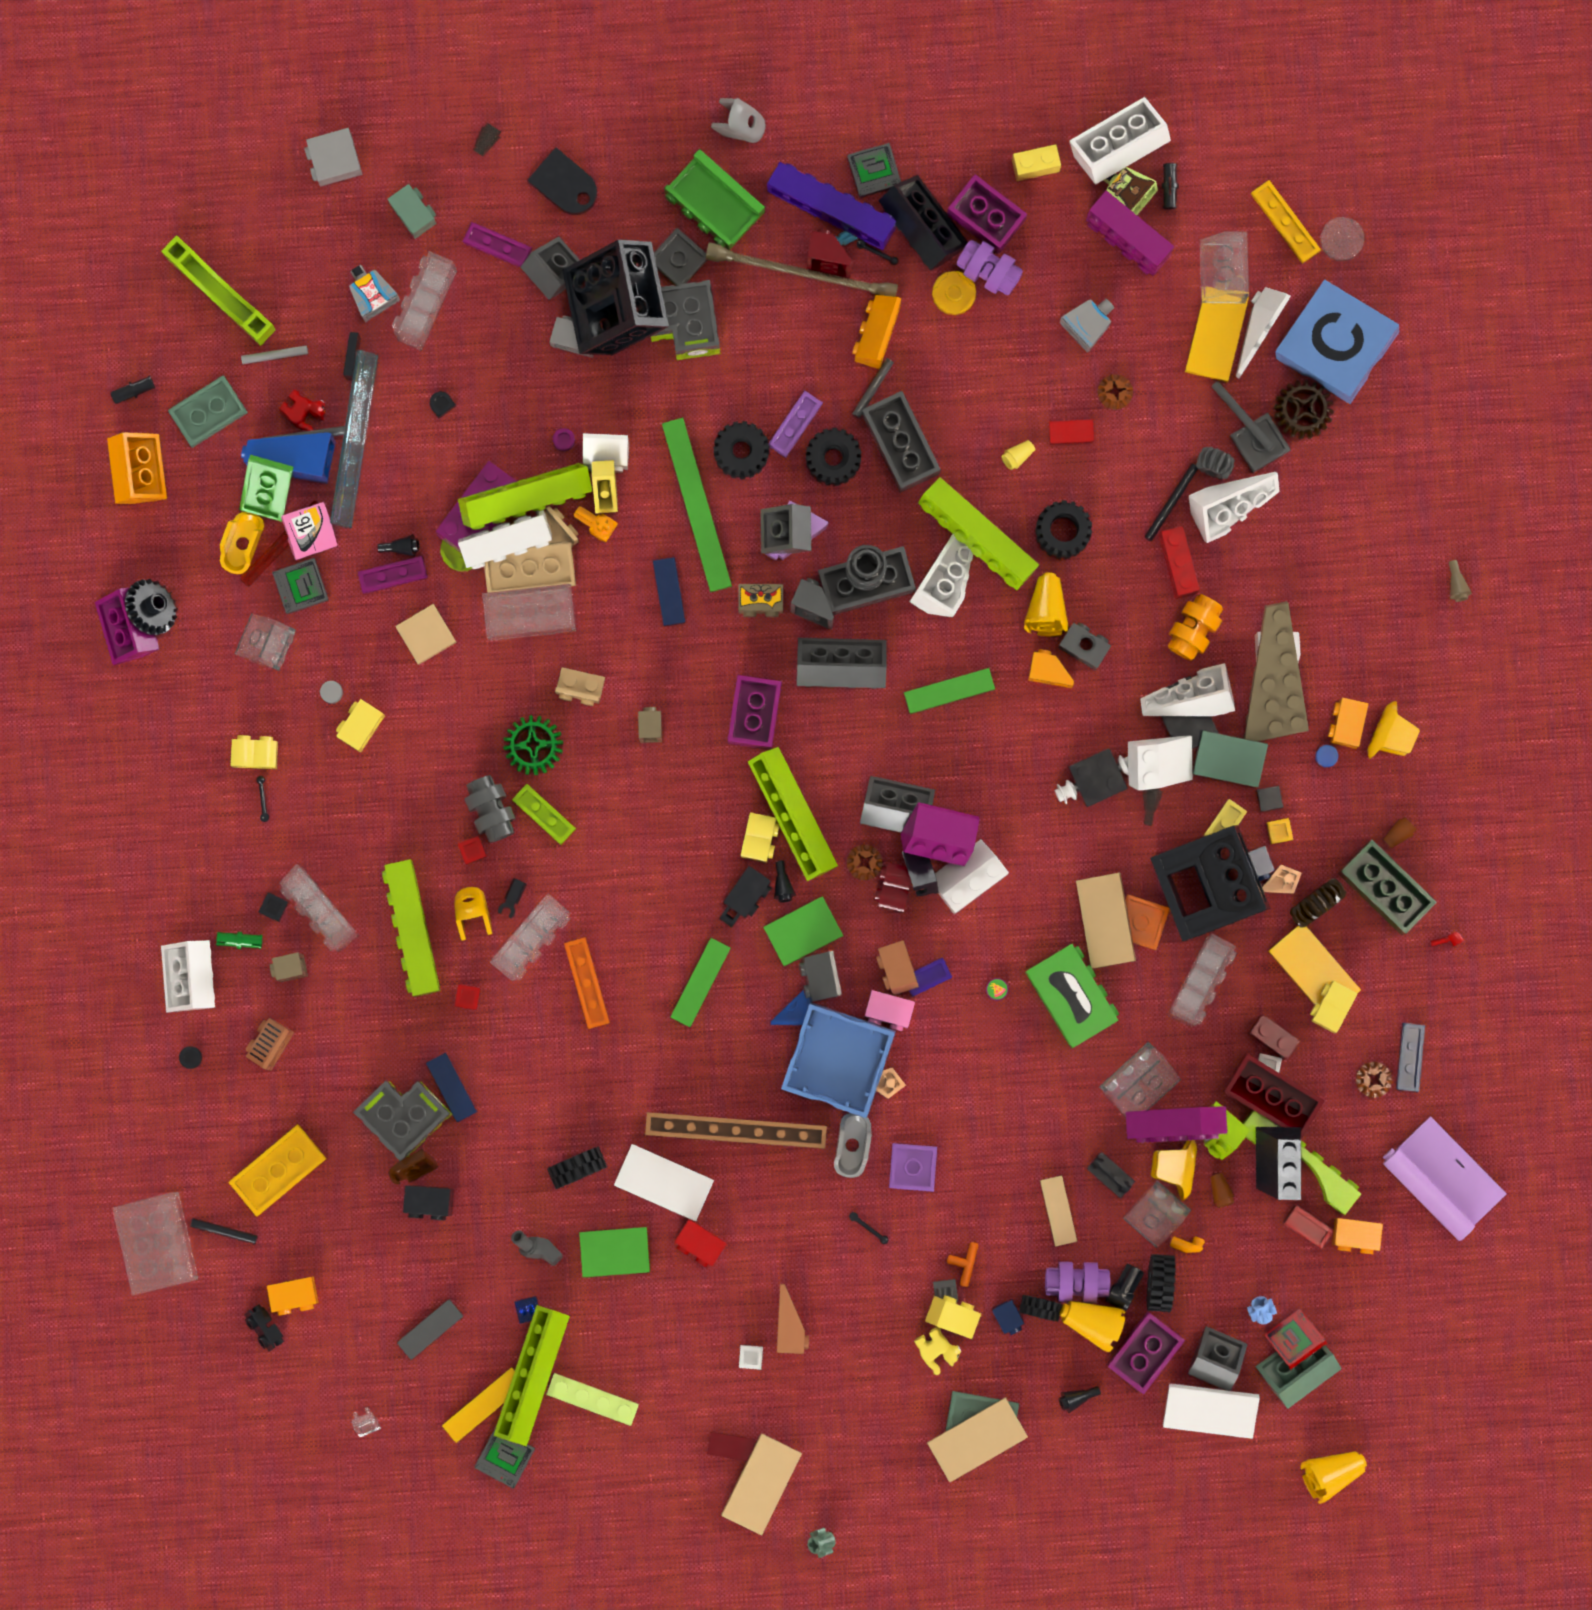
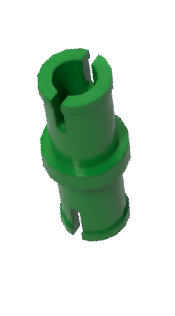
(239, 940)

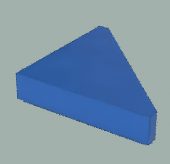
(794, 1012)

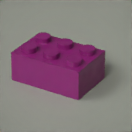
(986, 213)
(754, 712)
(1145, 1352)

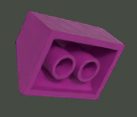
(122, 637)
(940, 834)

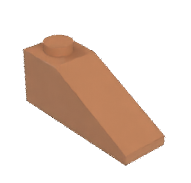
(790, 1329)

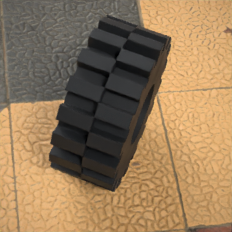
(833, 440)
(741, 466)
(577, 1167)
(1161, 1283)

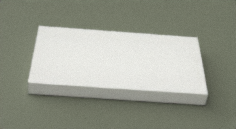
(664, 1182)
(1211, 1410)

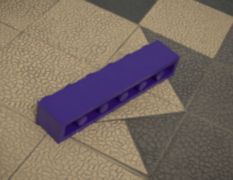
(831, 205)

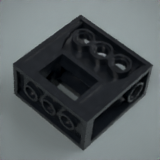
(611, 296)
(1214, 877)

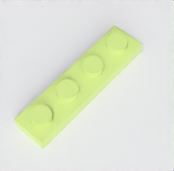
(592, 1399)

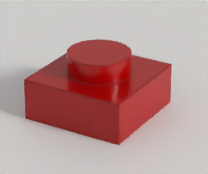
(472, 850)
(467, 997)

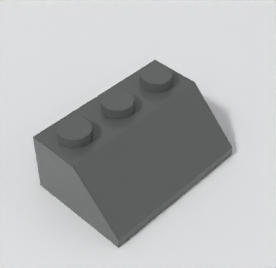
(812, 603)
(891, 803)

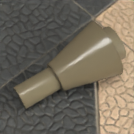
(1458, 587)

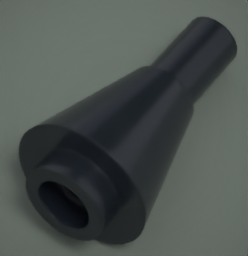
(407, 545)
(783, 886)
(1073, 1399)

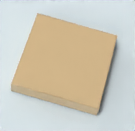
(425, 634)

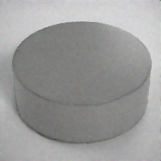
(331, 692)

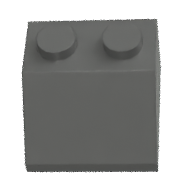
(546, 265)
(786, 529)
(820, 977)
(1218, 1359)

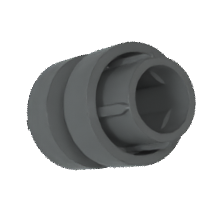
(869, 554)
(493, 816)

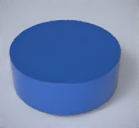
(1326, 756)

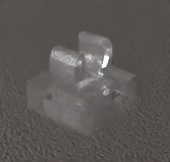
(365, 1424)

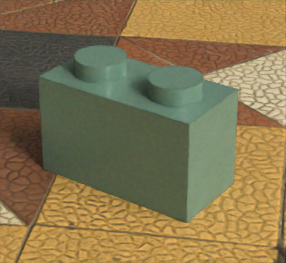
(412, 211)

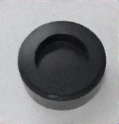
(190, 1057)

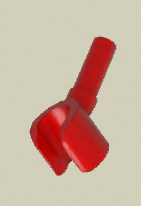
(1455, 938)

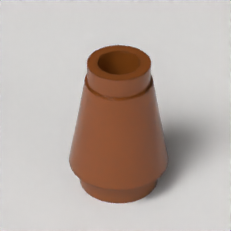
(1399, 832)
(1221, 1191)

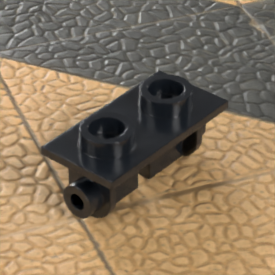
(1111, 1175)
(257, 1321)

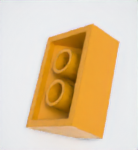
(877, 330)
(136, 468)

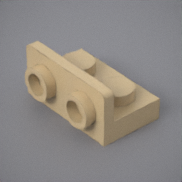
(558, 528)
(580, 686)

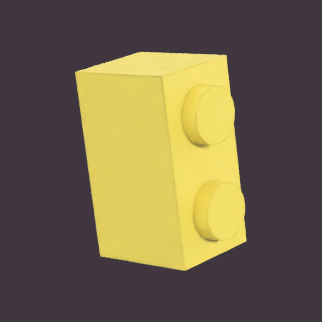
(1036, 162)
(604, 486)
(360, 725)
(953, 1317)

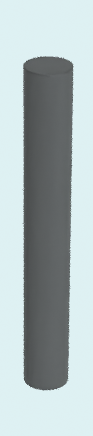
(873, 387)

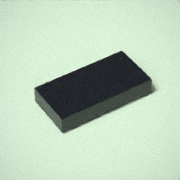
(353, 346)

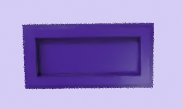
(931, 976)

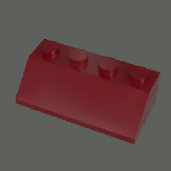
(1273, 1094)

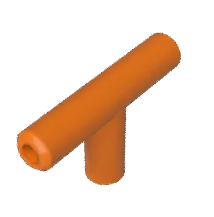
(967, 1263)

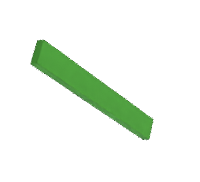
(696, 505)

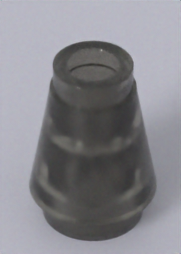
(486, 139)

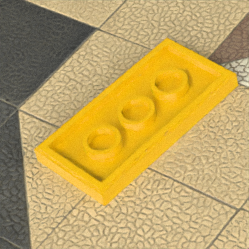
(1216, 340)
(1309, 963)
(277, 1170)

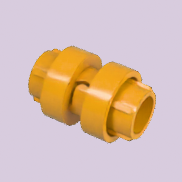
(1190, 636)

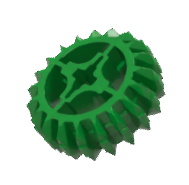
(543, 744)

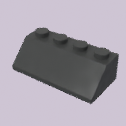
(841, 663)

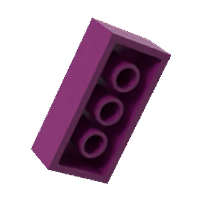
(1129, 233)
(452, 527)
(1176, 1124)

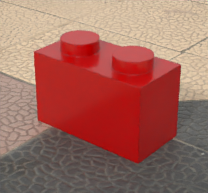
(700, 1243)

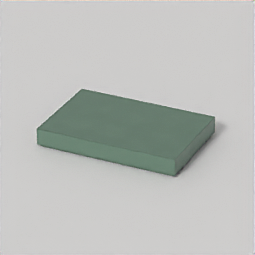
(207, 411)
(1230, 758)
(966, 1405)

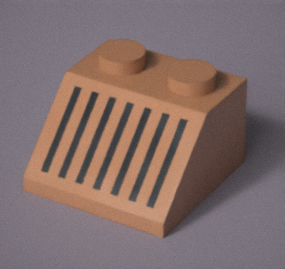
(269, 1044)

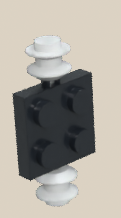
(1095, 778)

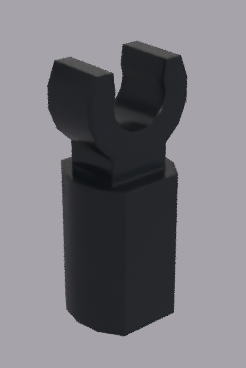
(513, 896)

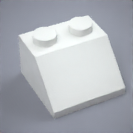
(605, 448)

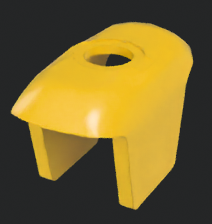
(243, 525)
(1393, 733)
(471, 909)
(1176, 1167)

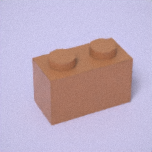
(898, 968)

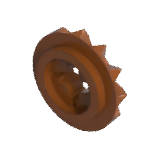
(1109, 400)
(864, 873)
(1363, 1079)

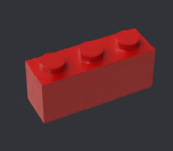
(1179, 562)

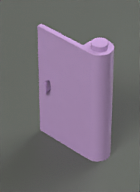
(1444, 1178)

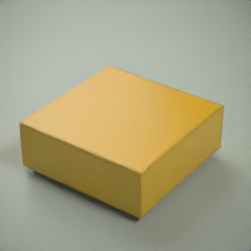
(1279, 831)

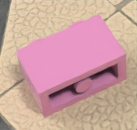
(889, 1009)

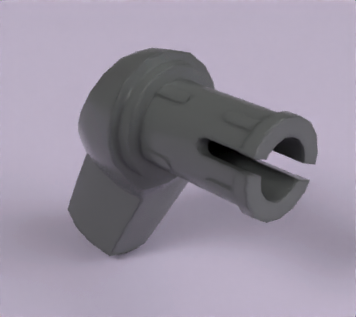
(536, 1248)

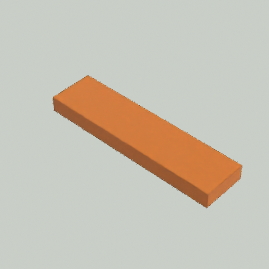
(586, 983)

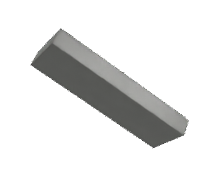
(430, 1329)

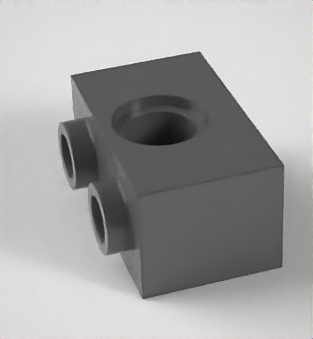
(1071, 645)

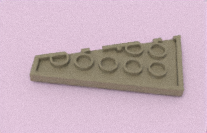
(1276, 687)

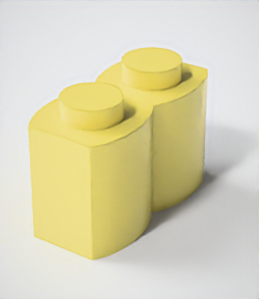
(254, 753)
(759, 838)
(1333, 1007)

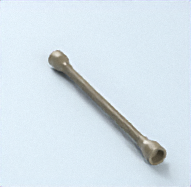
(718, 253)

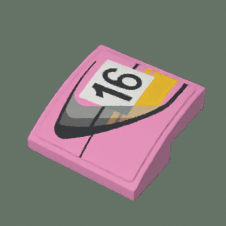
(309, 531)

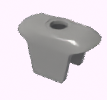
(738, 121)
(853, 1163)

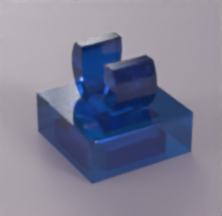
(526, 1308)

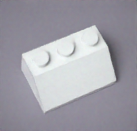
(963, 884)
(188, 976)

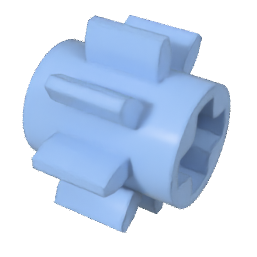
(1262, 1310)

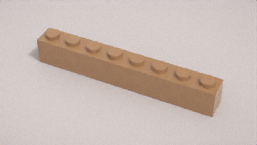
(736, 1130)

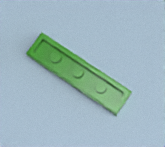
(949, 691)
(700, 982)

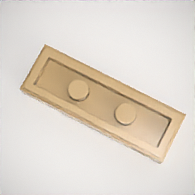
(1058, 1211)

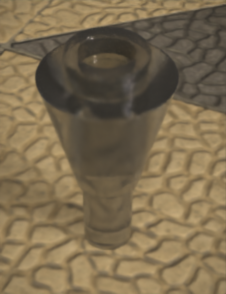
(1151, 801)

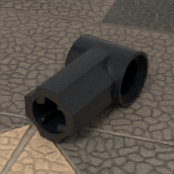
(1123, 1291)

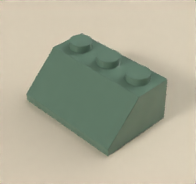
(1296, 1383)

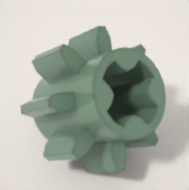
(821, 1542)

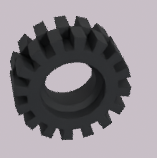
(1040, 1308)

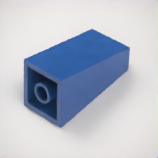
(307, 453)

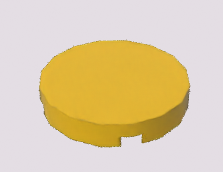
(954, 293)

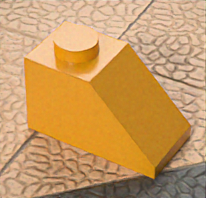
(1049, 670)

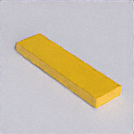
(1285, 221)
(479, 1407)

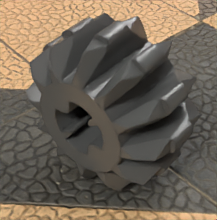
(1215, 463)

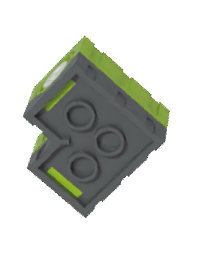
(690, 320)
(401, 1119)

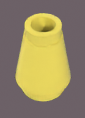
(1018, 454)

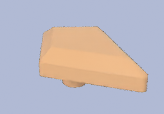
(1282, 881)
(889, 1083)

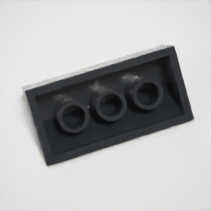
(923, 222)

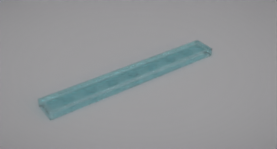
(354, 440)

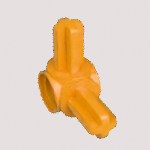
(600, 525)

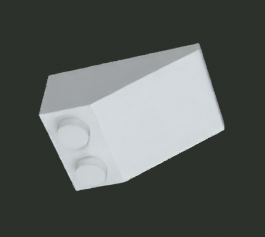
(1159, 762)

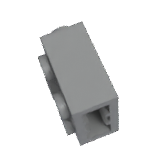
(333, 157)

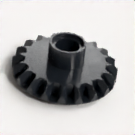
(150, 607)

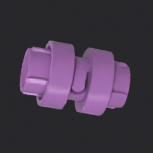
(975, 261)
(1083, 1282)

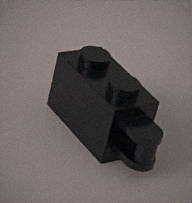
(745, 896)

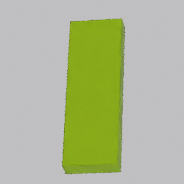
(544, 814)

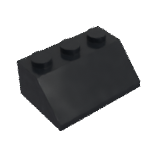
(1279, 1162)

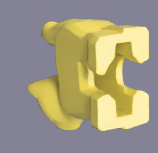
(938, 1345)

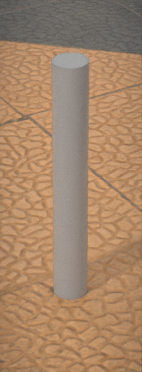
(276, 354)

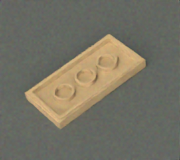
(532, 569)
(1105, 920)
(977, 1439)
(761, 1484)

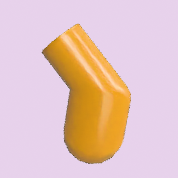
(1187, 1247)

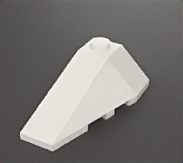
(1262, 317)
(1224, 504)
(946, 581)
(1200, 696)

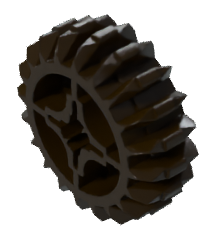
(1296, 403)
(1318, 903)

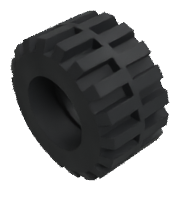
(1072, 513)

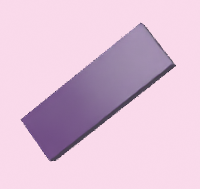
(795, 424)

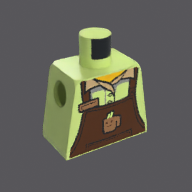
(1132, 189)

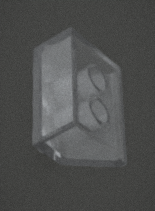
(1224, 268)
(1140, 1081)

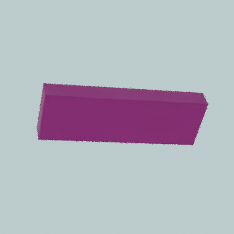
(496, 244)
(392, 574)

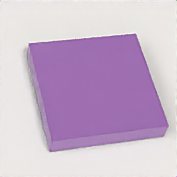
(913, 1167)

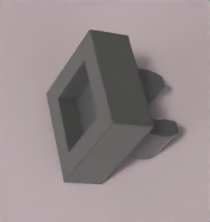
(945, 1287)

